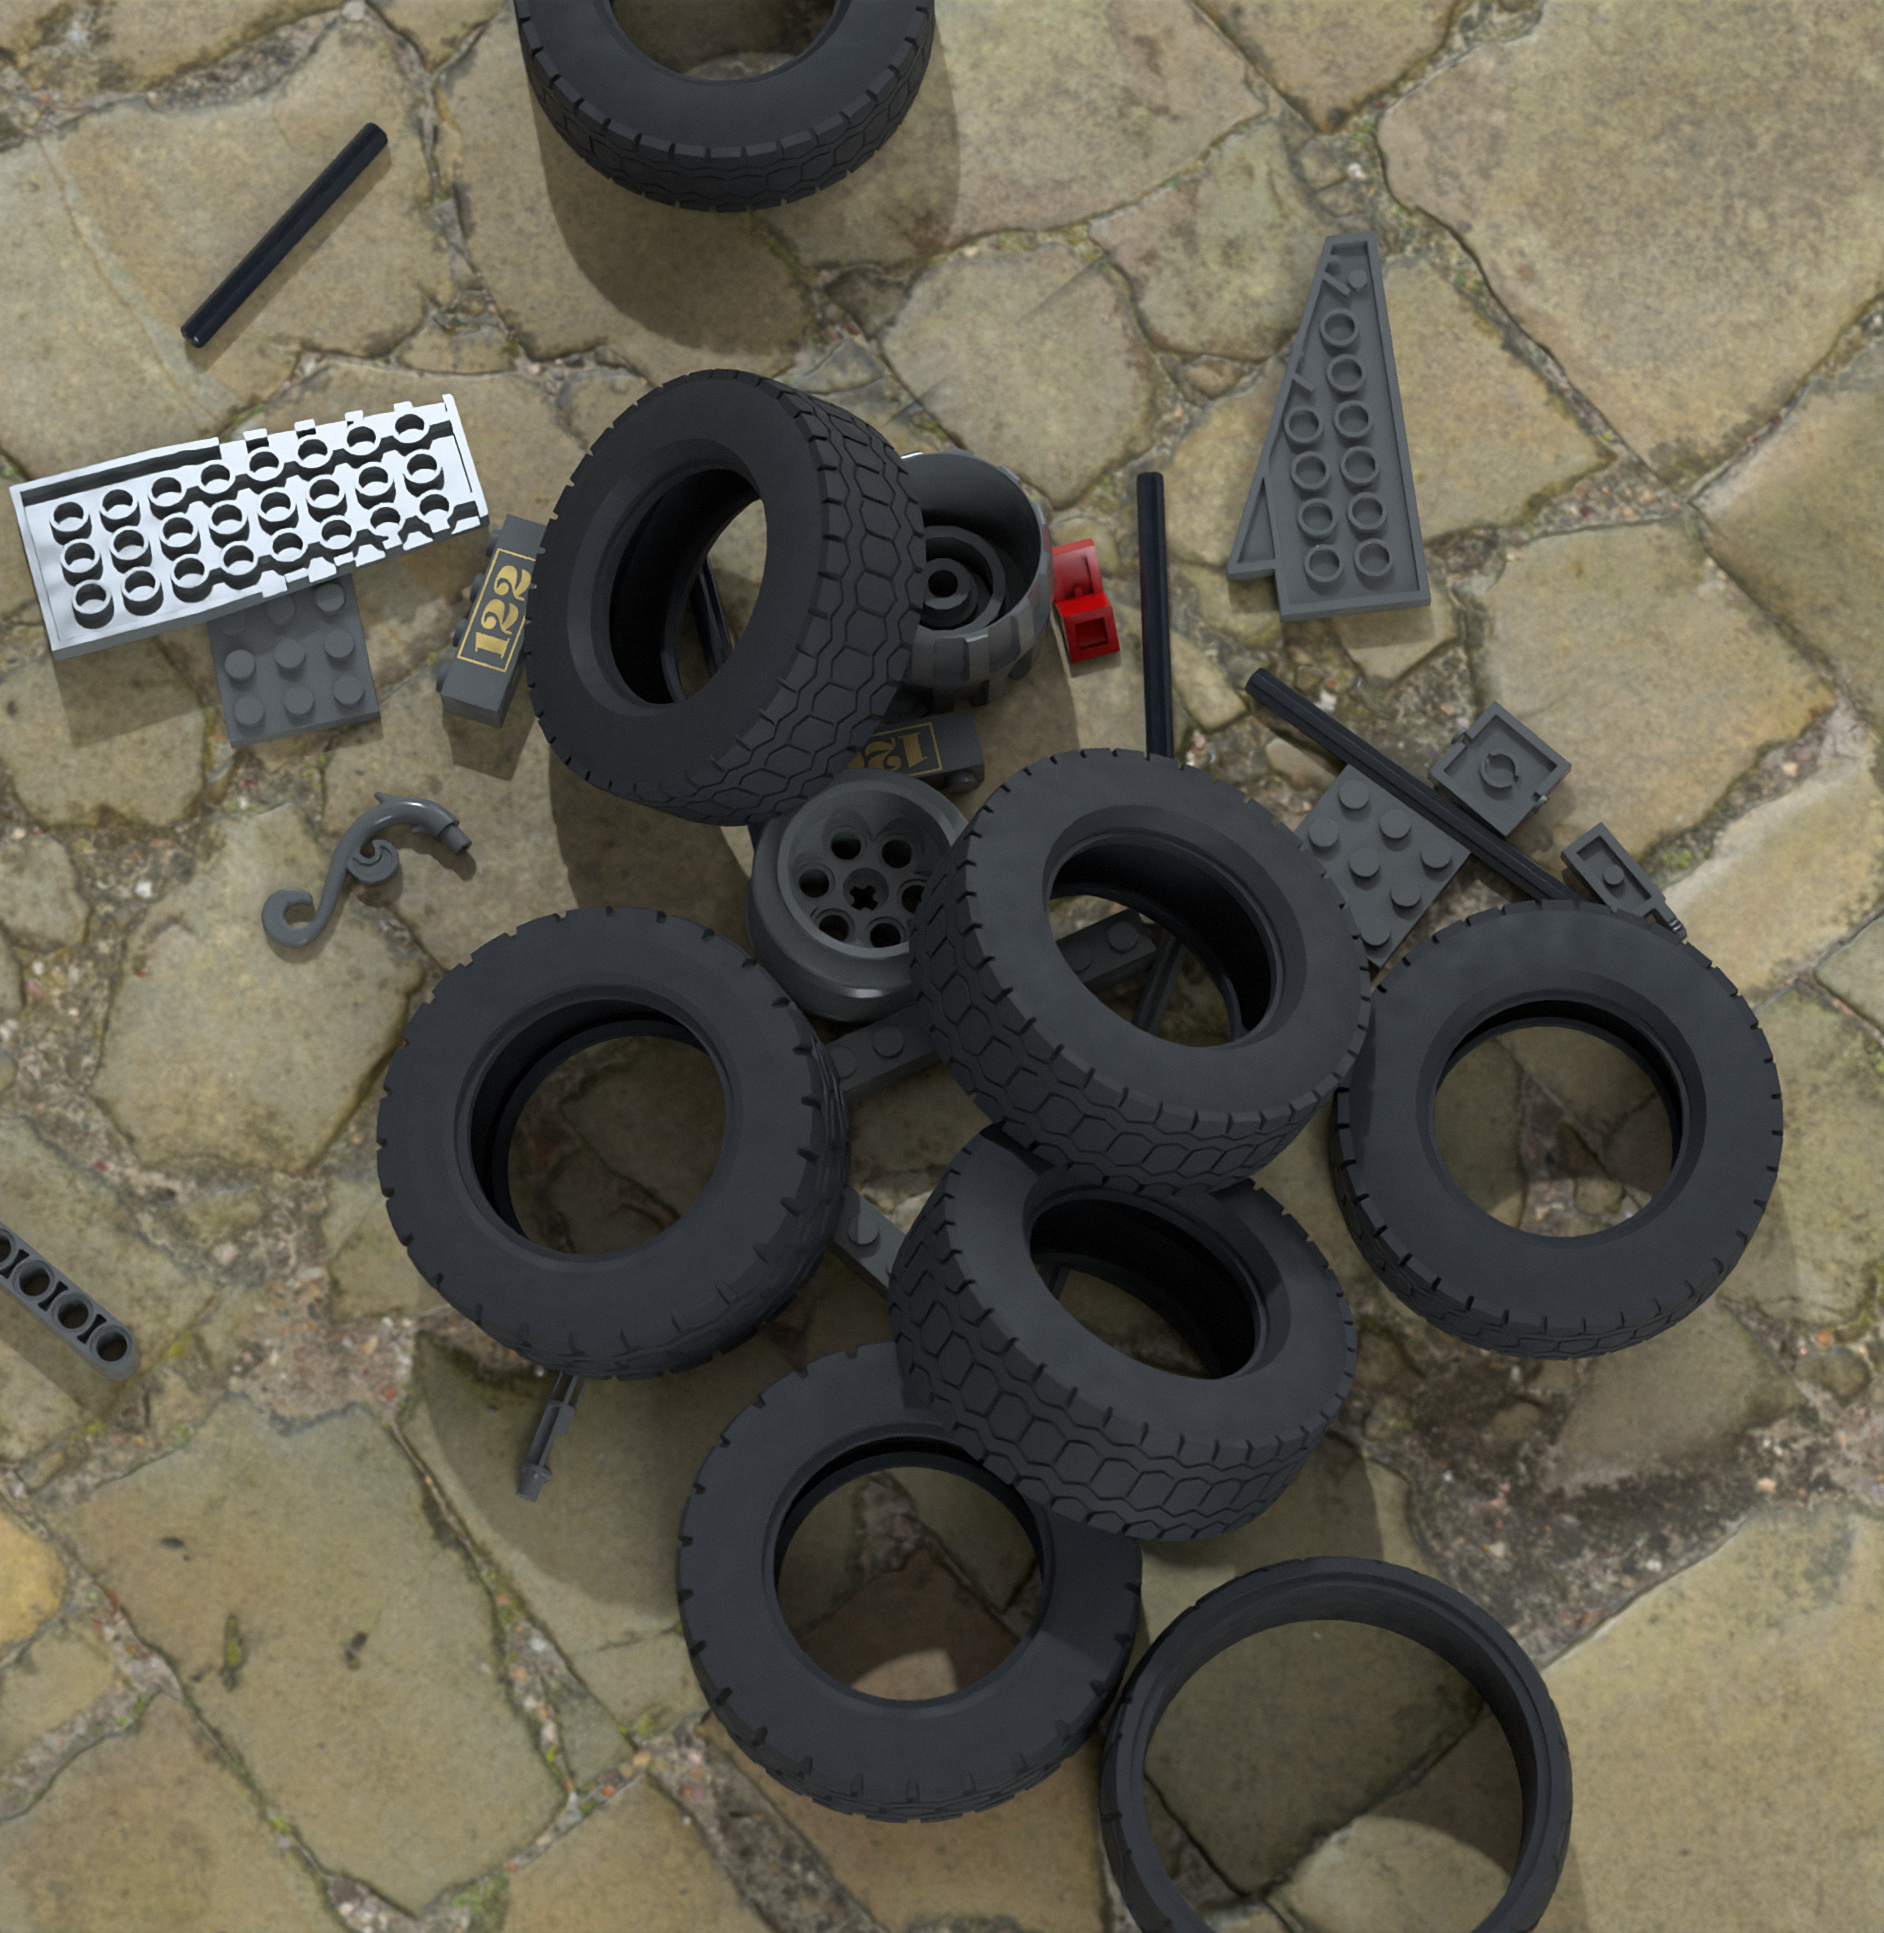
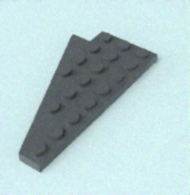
(1334, 476)

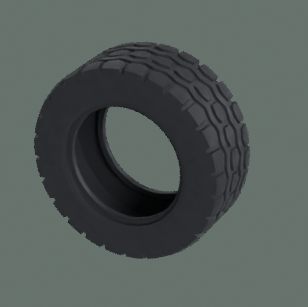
(491, 1044)
(858, 1748)

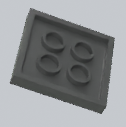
(294, 664)
(1381, 859)

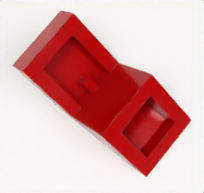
(1081, 602)

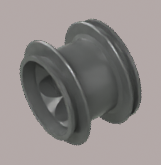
(875, 816)

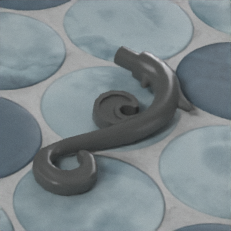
(347, 857)

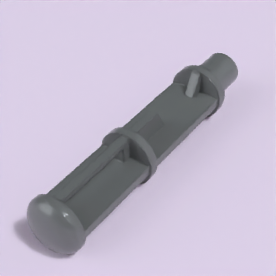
(554, 1421)

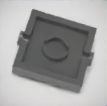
(1499, 771)

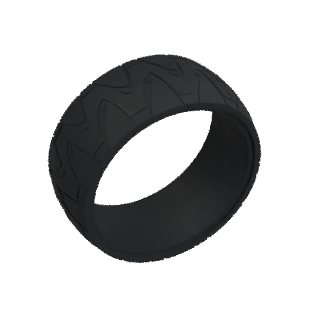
(1352, 1592)

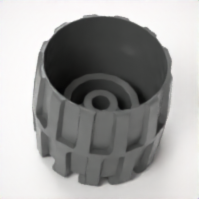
(996, 561)

